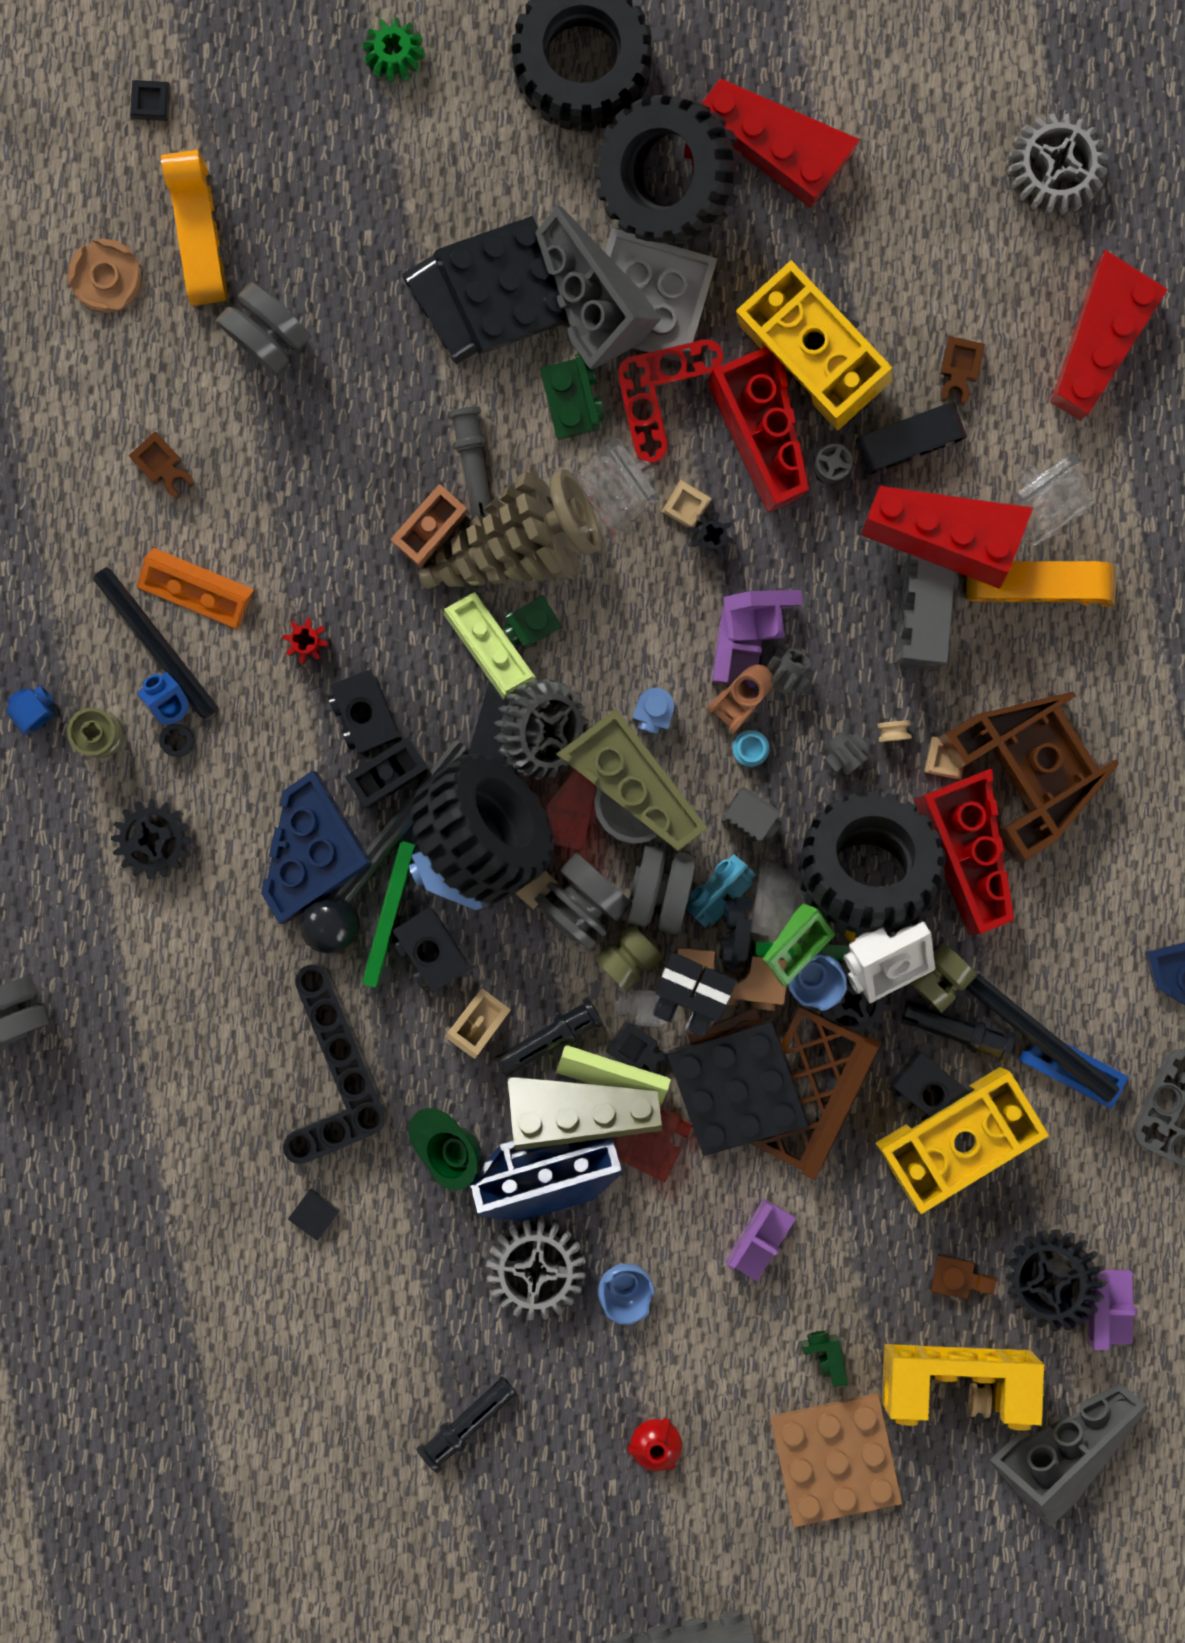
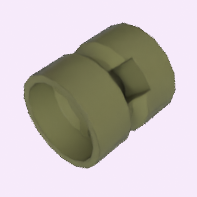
(95, 733)
(629, 957)
(956, 975)

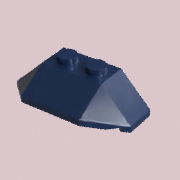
(543, 1179)

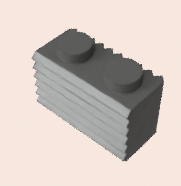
(752, 815)

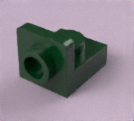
(531, 623)
(832, 1361)

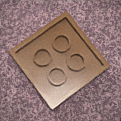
(835, 1460)

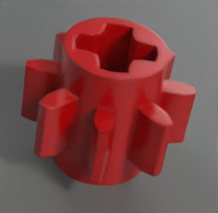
(311, 650)

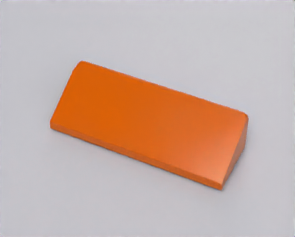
(194, 588)

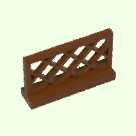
(841, 1097)

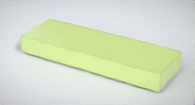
(488, 644)
(607, 1072)

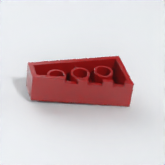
(782, 142)
(1107, 327)
(761, 422)
(949, 531)
(974, 859)

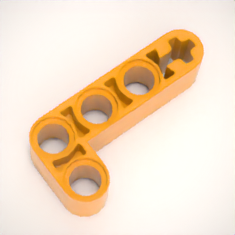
(196, 230)
(1050, 582)

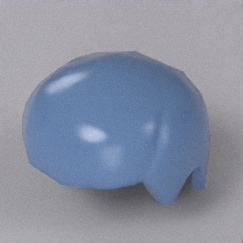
(820, 983)
(628, 1305)

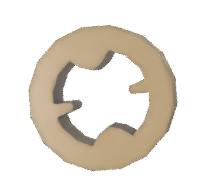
(894, 731)
(980, 1400)

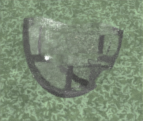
(775, 899)

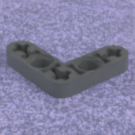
(1164, 1118)

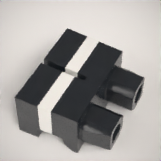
(707, 1000)

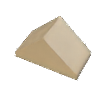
(477, 1023)

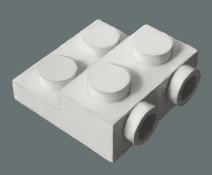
(887, 963)

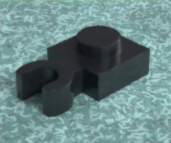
(636, 1048)

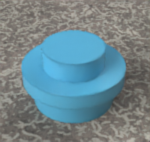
(750, 748)

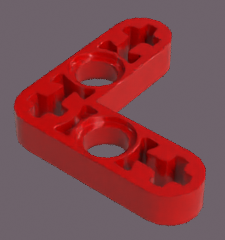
(653, 377)

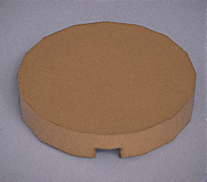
(114, 285)

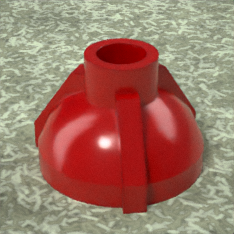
(654, 1433)

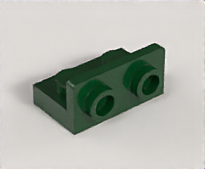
(571, 398)

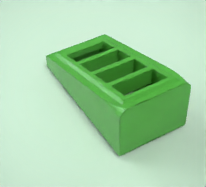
(812, 943)

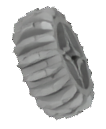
(1070, 169)
(519, 1267)

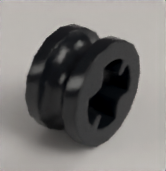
(170, 749)

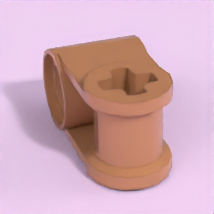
(738, 700)

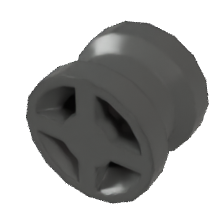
(836, 457)

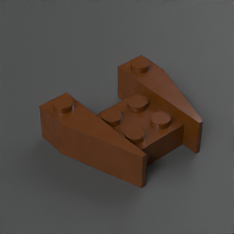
(1042, 762)

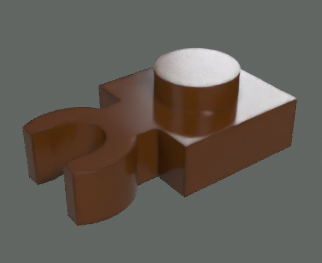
(961, 364)
(159, 462)

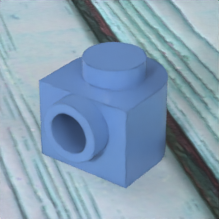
(654, 710)

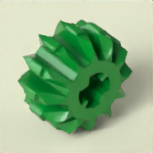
(396, 63)

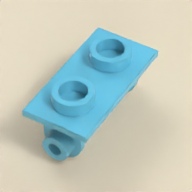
(729, 878)

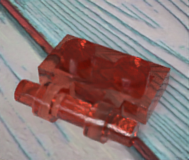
(652, 1152)

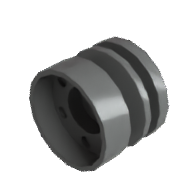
(582, 902)

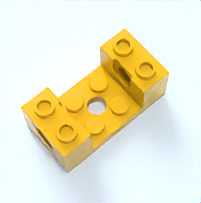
(840, 373)
(926, 1155)
(1014, 1374)

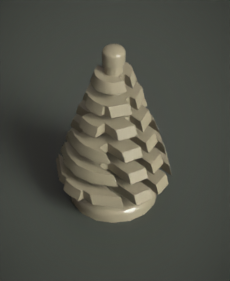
(521, 537)

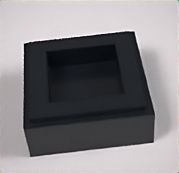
(150, 100)
(314, 1214)

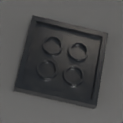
(501, 285)
(738, 1087)

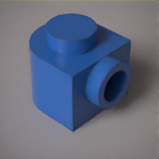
(164, 698)
(30, 709)

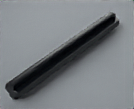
(155, 642)
(1043, 1038)

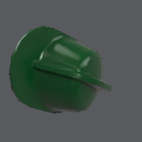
(445, 1148)

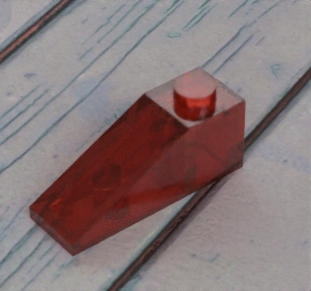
(571, 811)

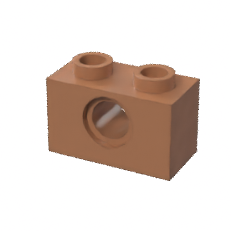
(430, 526)

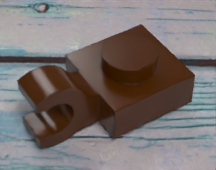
(956, 1277)

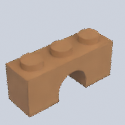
(756, 986)

